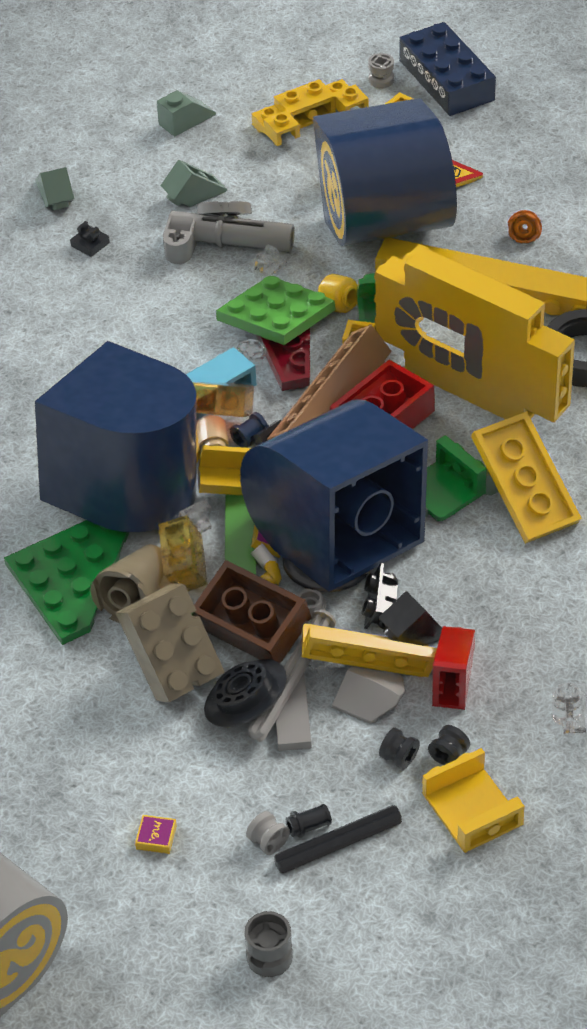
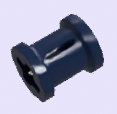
(244, 433)

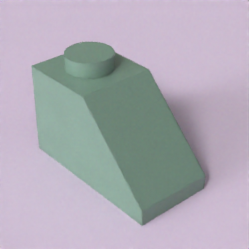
(181, 112)
(190, 185)
(55, 188)

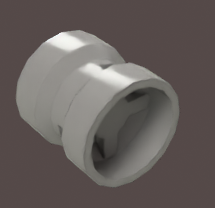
(381, 70)

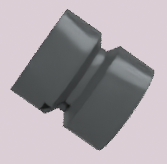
(268, 944)

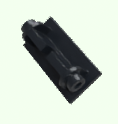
(380, 588)

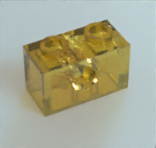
(183, 553)

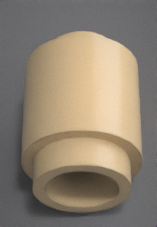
(212, 432)

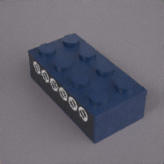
(447, 68)

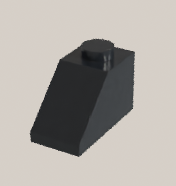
(410, 622)

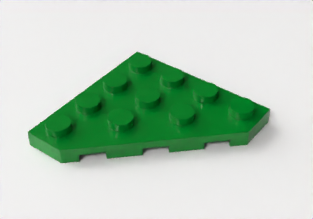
(60, 575)

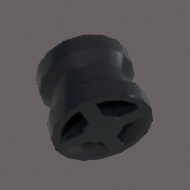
(449, 745)
(399, 748)

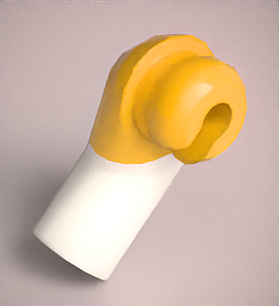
(268, 563)

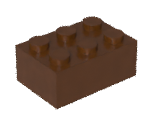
(251, 613)

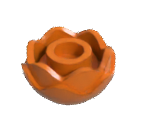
(521, 234)

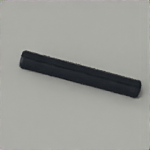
(337, 839)

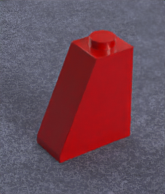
(453, 667)

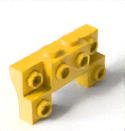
(298, 106)

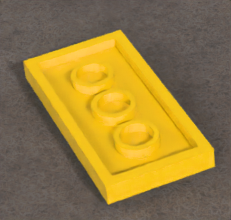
(526, 477)

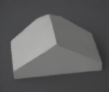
(368, 693)

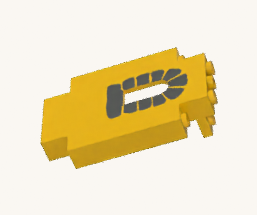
(508, 353)

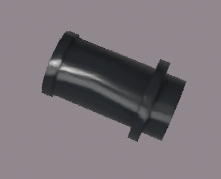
(308, 820)

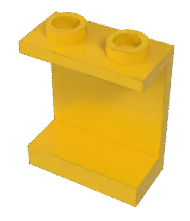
(470, 801)

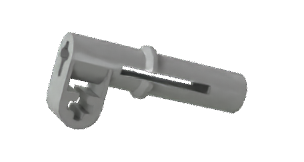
(222, 231)

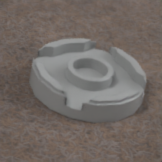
(230, 208)

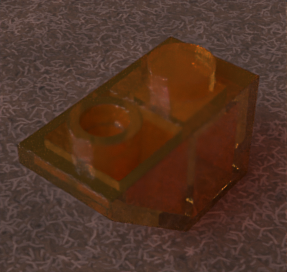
(224, 399)

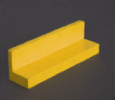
(220, 469)
(366, 651)

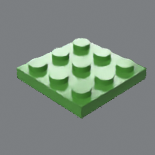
(276, 310)

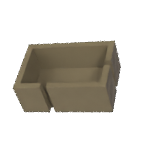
(170, 642)

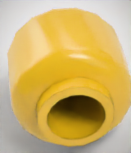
(341, 289)

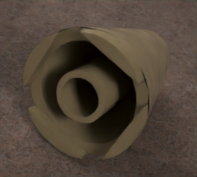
(128, 580)

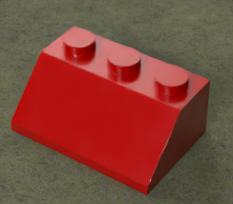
(395, 392)

